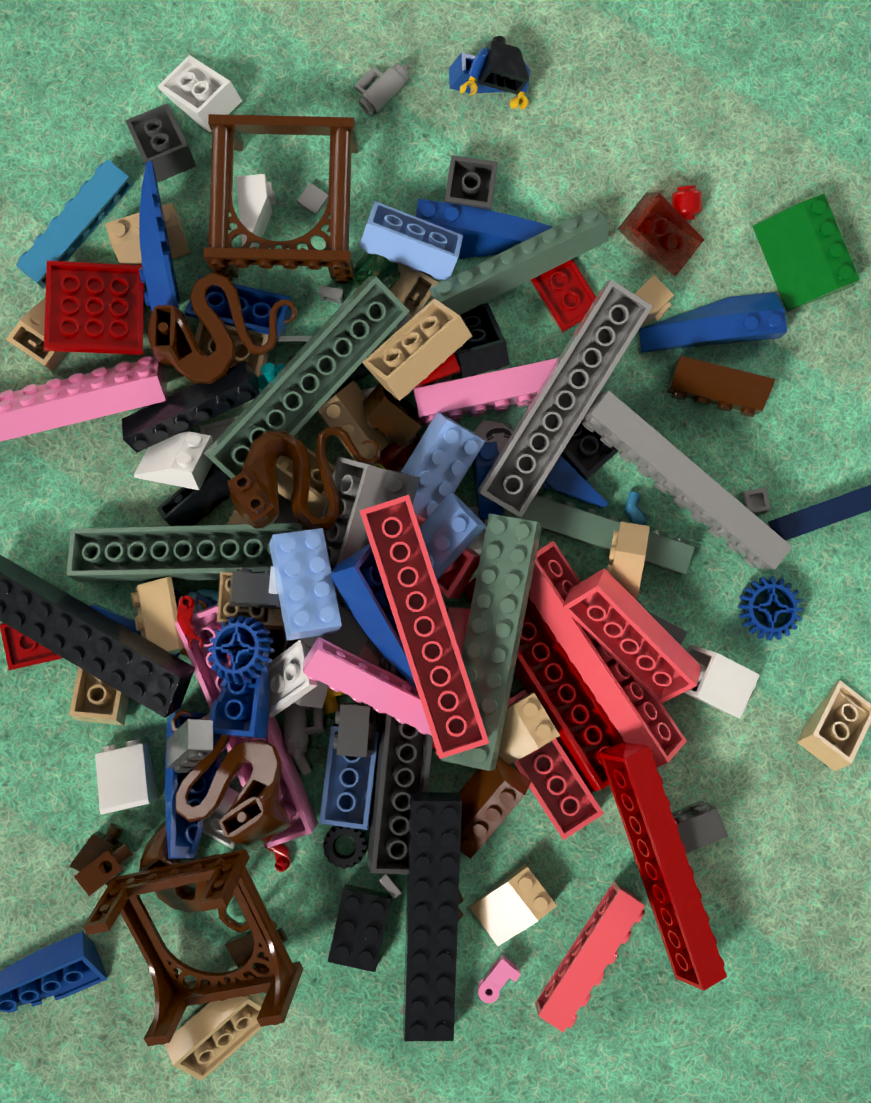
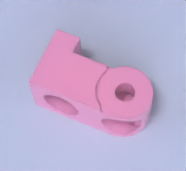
(496, 978)

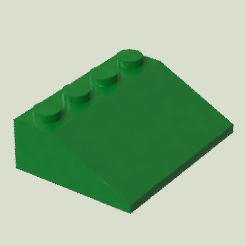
(806, 253)

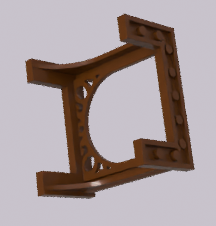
(336, 255)
(172, 994)

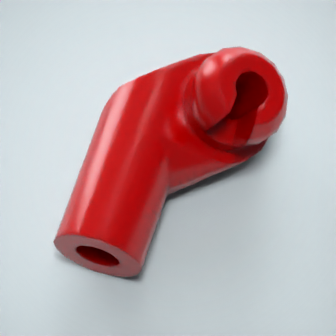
(282, 856)

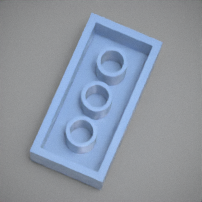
(411, 241)
(441, 462)
(305, 584)

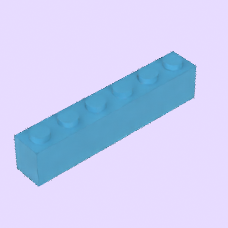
(76, 221)

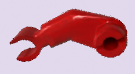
(184, 619)

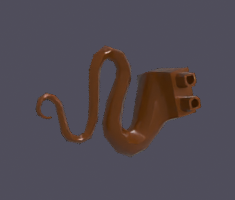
(177, 348)
(256, 486)
(256, 812)
(183, 897)

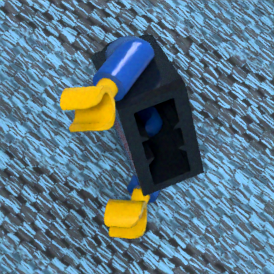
(500, 68)

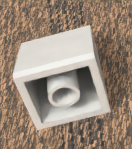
(722, 682)
(125, 777)

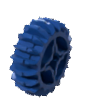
(771, 585)
(238, 631)

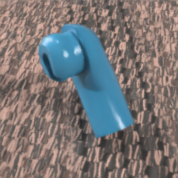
(632, 510)

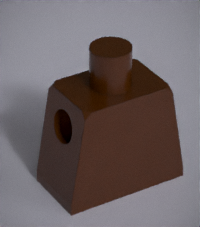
(96, 876)

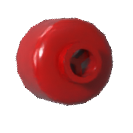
(687, 201)

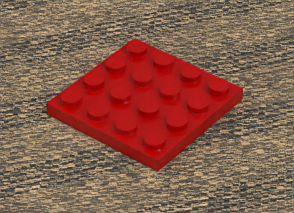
(93, 308)

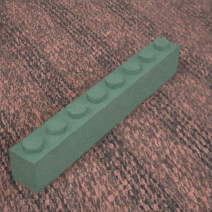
(522, 262)
(598, 532)

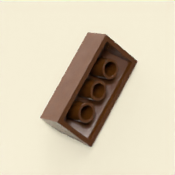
(719, 386)
(487, 802)

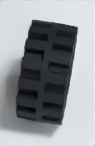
(342, 860)

